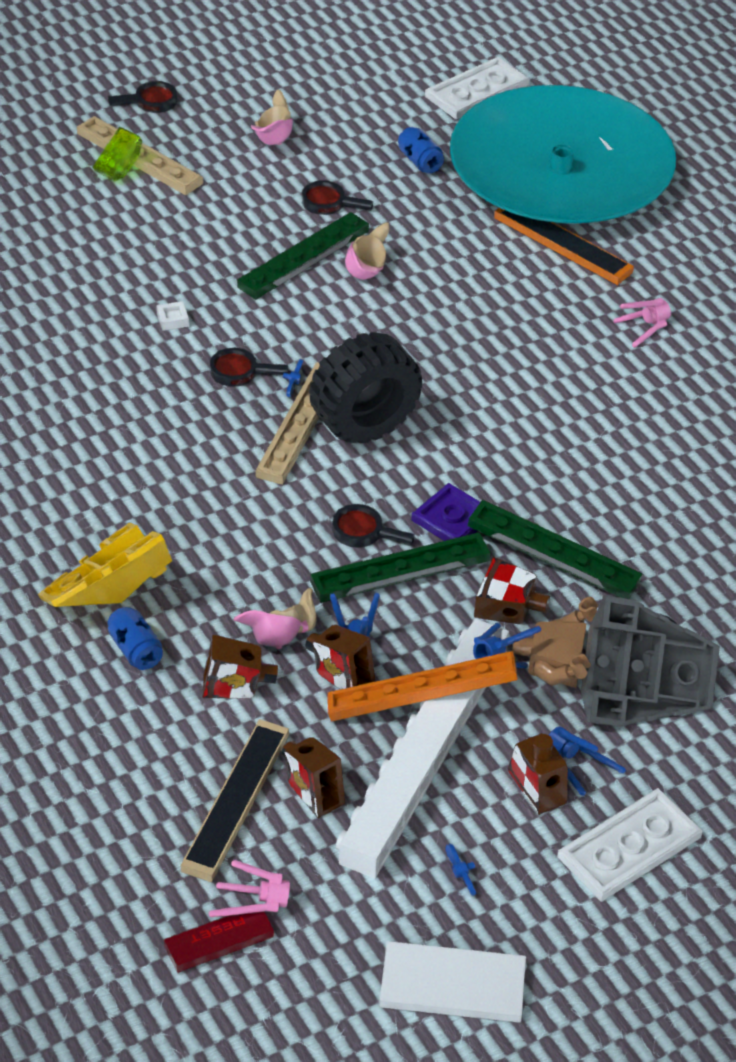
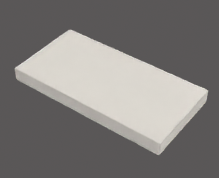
(475, 85)
(629, 844)
(453, 981)

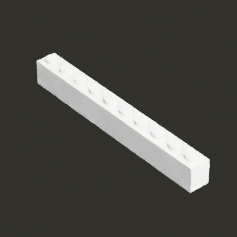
(410, 770)

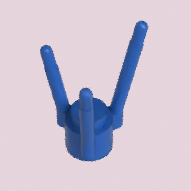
(362, 626)
(489, 645)
(569, 744)

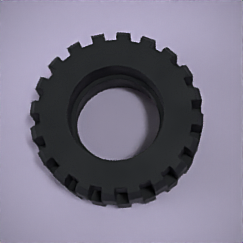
(362, 362)

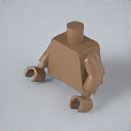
(558, 647)

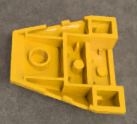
(113, 571)

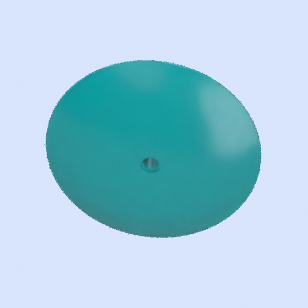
(544, 158)

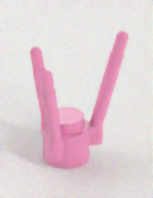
(655, 312)
(272, 892)

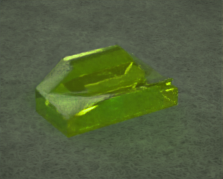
(119, 155)

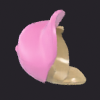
(275, 123)
(367, 253)
(281, 627)

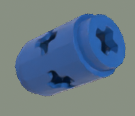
(421, 150)
(135, 638)

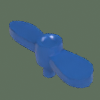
(294, 378)
(460, 868)

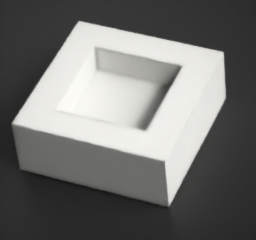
(172, 316)

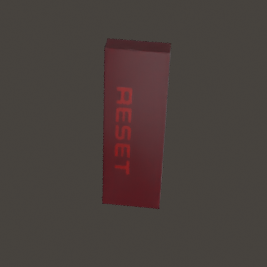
(217, 939)

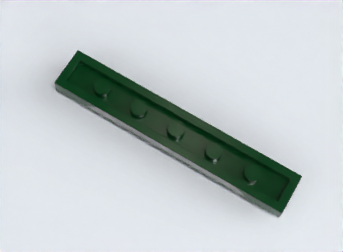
(302, 255)
(555, 550)
(400, 567)

